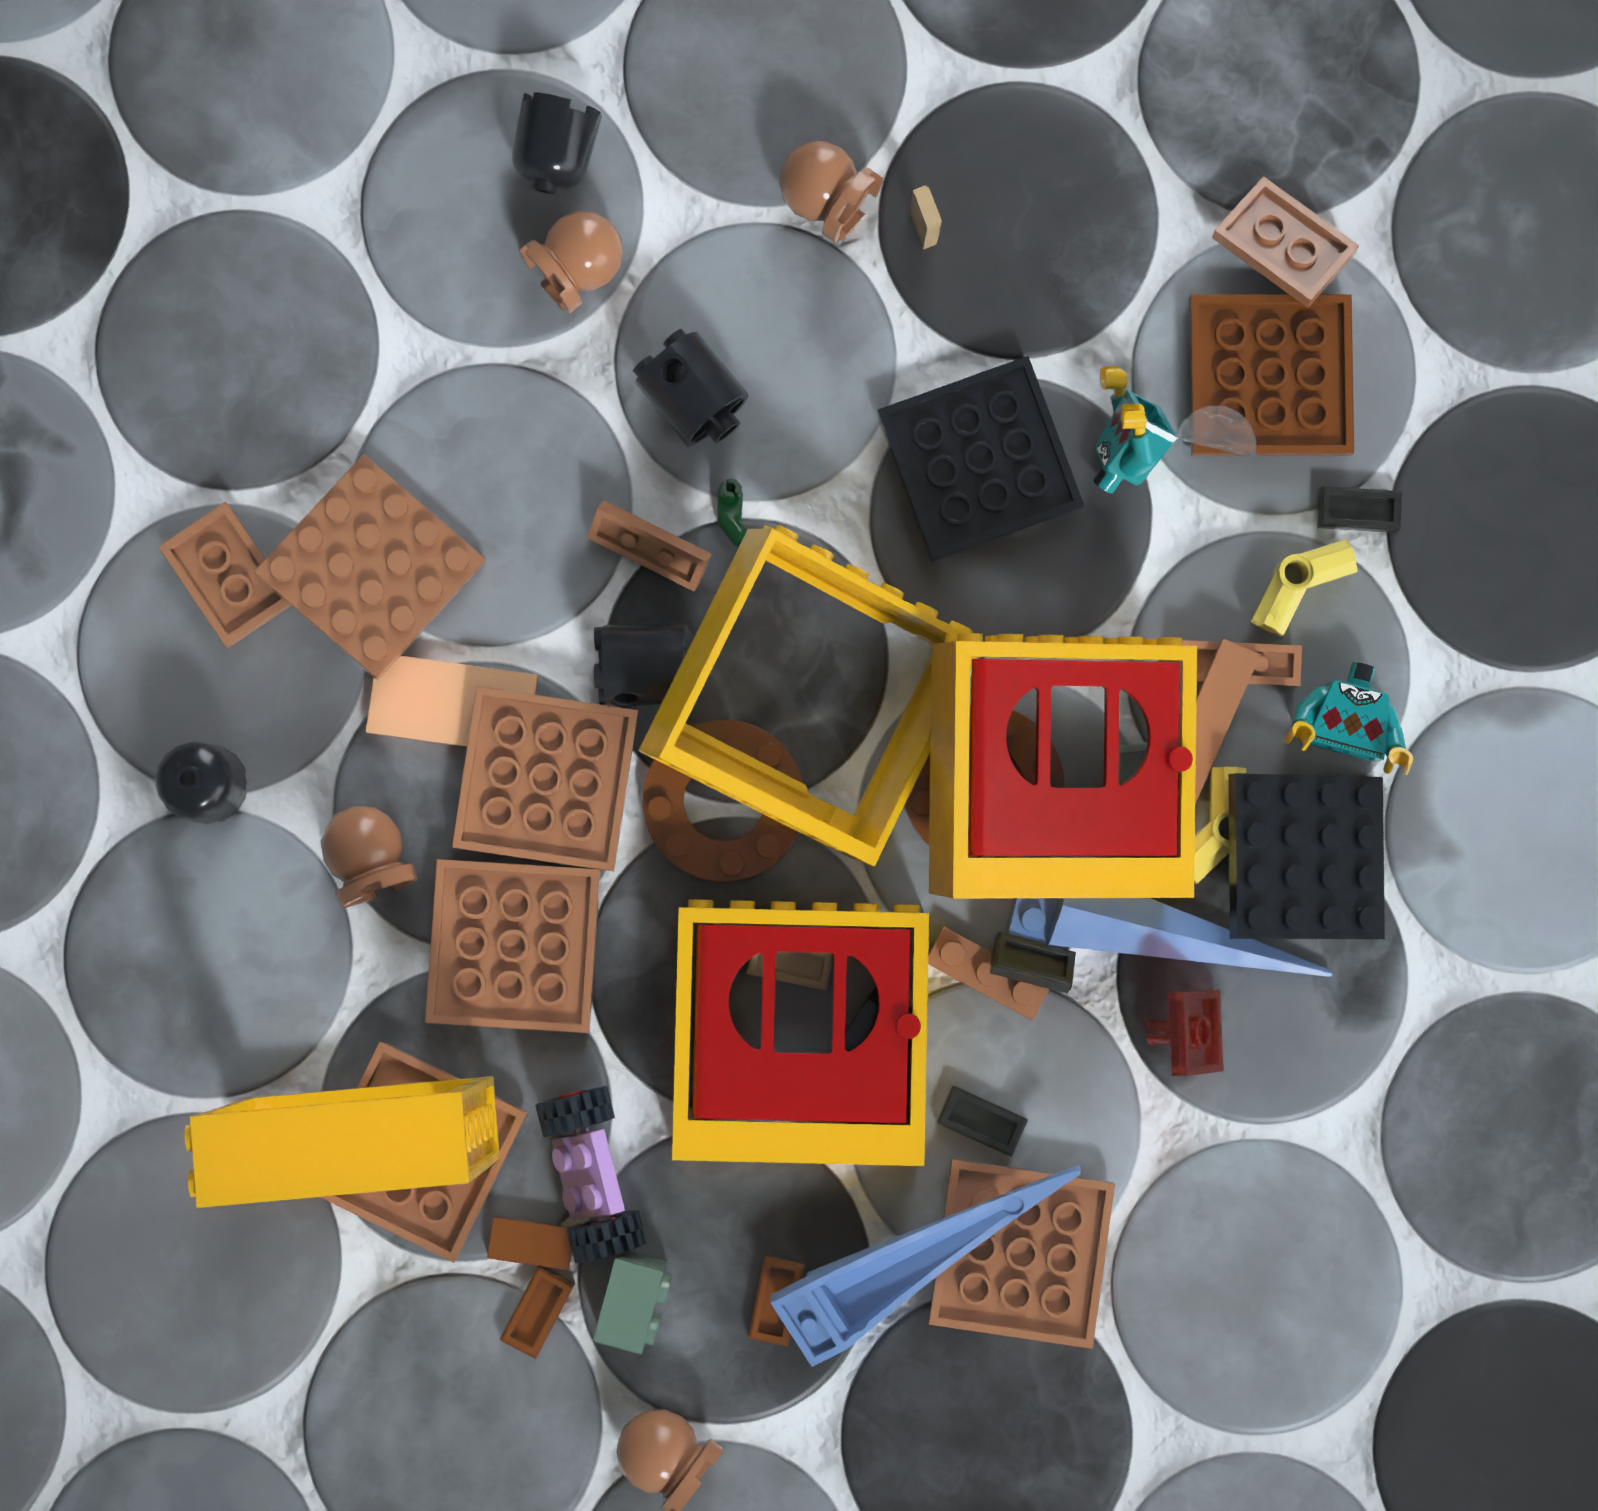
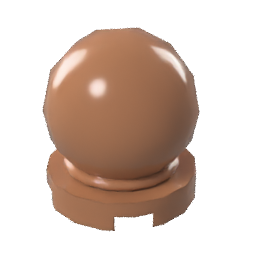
(823, 185)
(577, 256)
(364, 852)
(663, 1456)

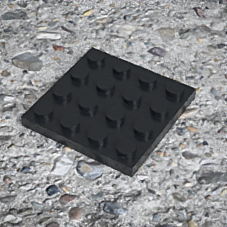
(980, 458)
(1306, 857)

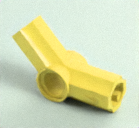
(1317, 567)
(1209, 844)

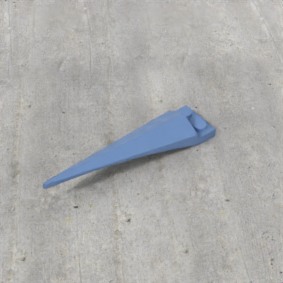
(1143, 929)
(855, 1293)

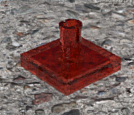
(1191, 1032)

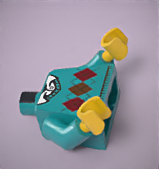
(1133, 437)
(1352, 721)

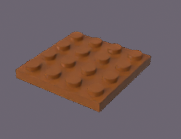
(1277, 368)

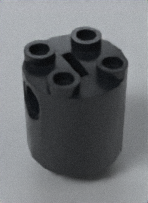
(702, 399)
(638, 661)

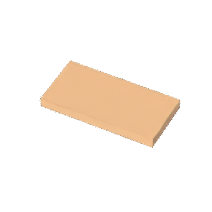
(435, 698)

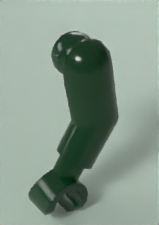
(730, 510)

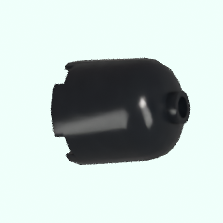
(553, 141)
(201, 782)

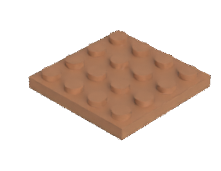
(370, 567)
(545, 778)
(513, 946)
(435, 1215)
(1037, 1272)

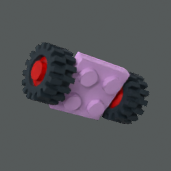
(589, 1175)

